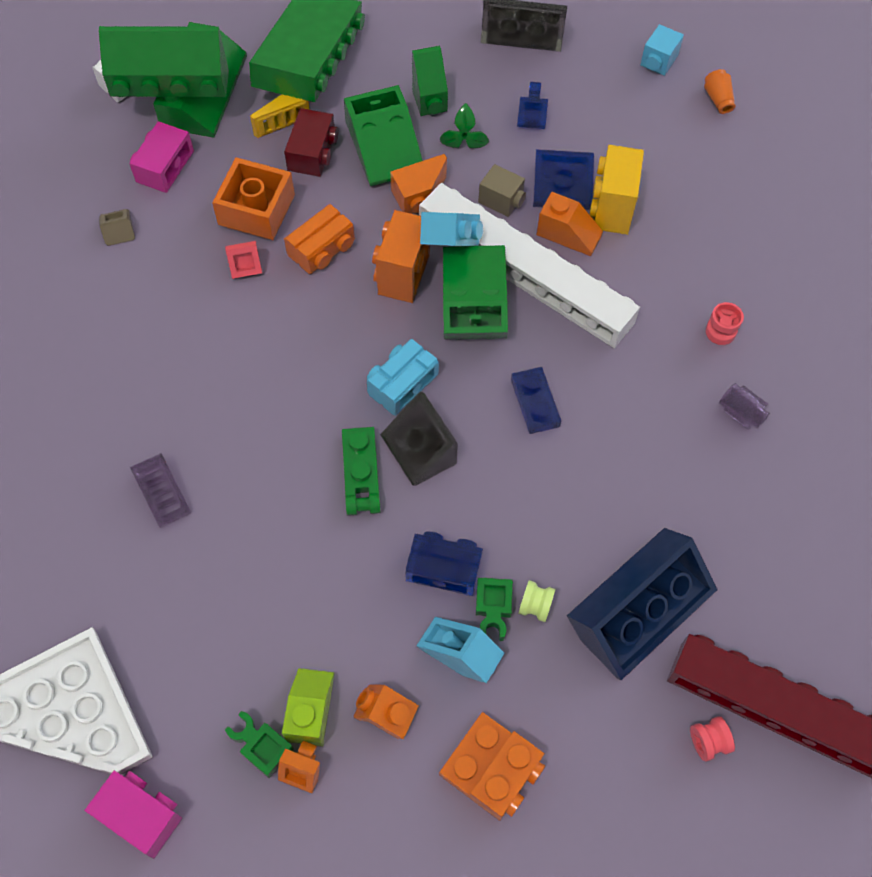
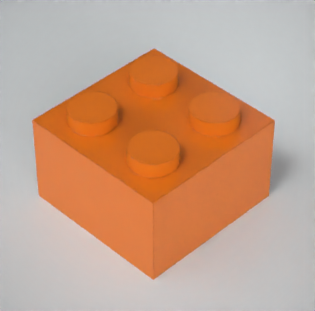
(254, 198)
(400, 257)

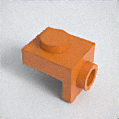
(385, 710)

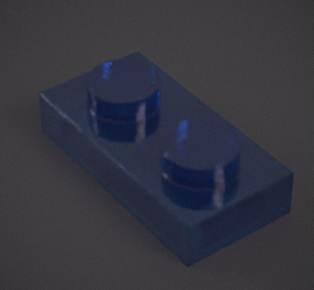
(535, 400)

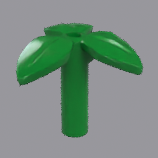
(464, 122)

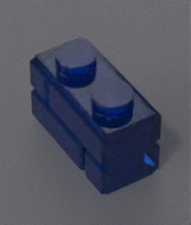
(444, 563)

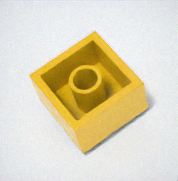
(616, 188)

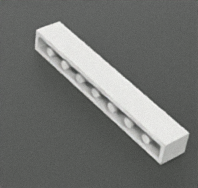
(545, 274)

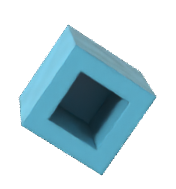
(661, 49)

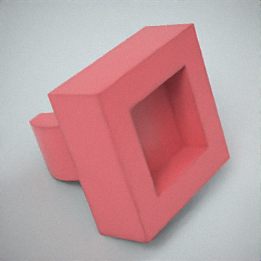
(243, 259)

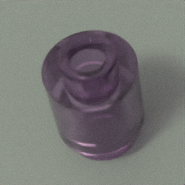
(744, 406)

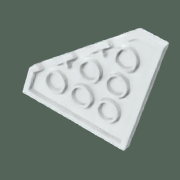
(71, 708)

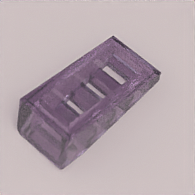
(148, 467)

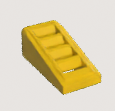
(278, 115)

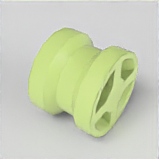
(536, 601)

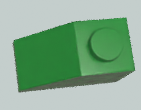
(429, 81)

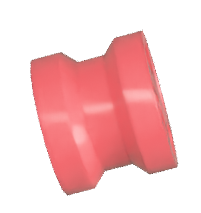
(712, 738)

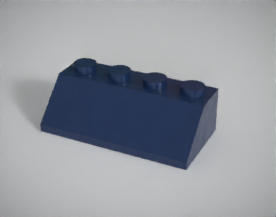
(643, 602)

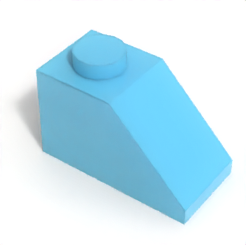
(461, 648)

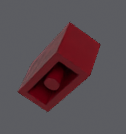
(311, 142)

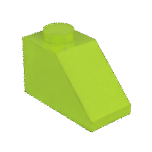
(308, 707)

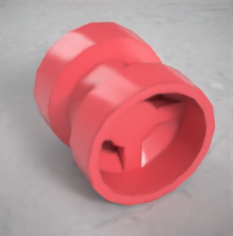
(724, 323)

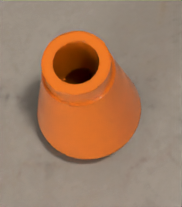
(720, 89)

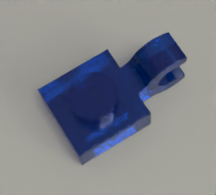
(533, 109)

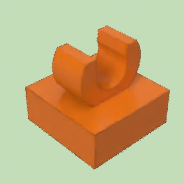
(300, 768)

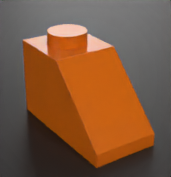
(417, 181)
(568, 224)

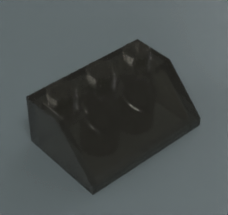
(523, 24)

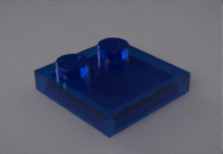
(565, 174)

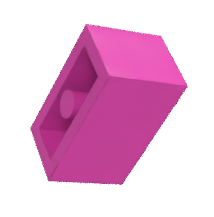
(161, 156)
(134, 813)

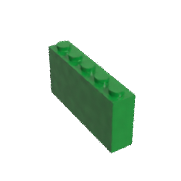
(306, 47)

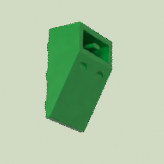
(381, 132)
(475, 292)

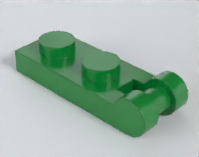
(360, 470)

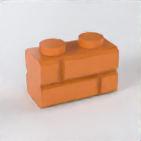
(320, 239)

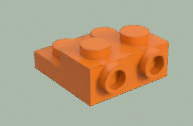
(493, 766)

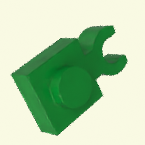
(494, 602)
(262, 746)

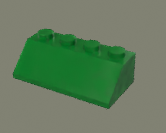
(163, 61)
(202, 114)

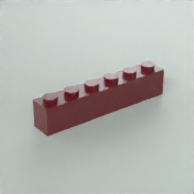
(774, 702)

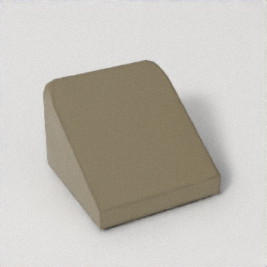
(116, 227)

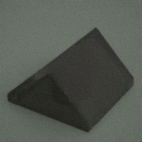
(421, 441)

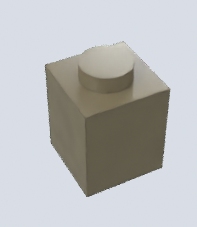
(502, 190)

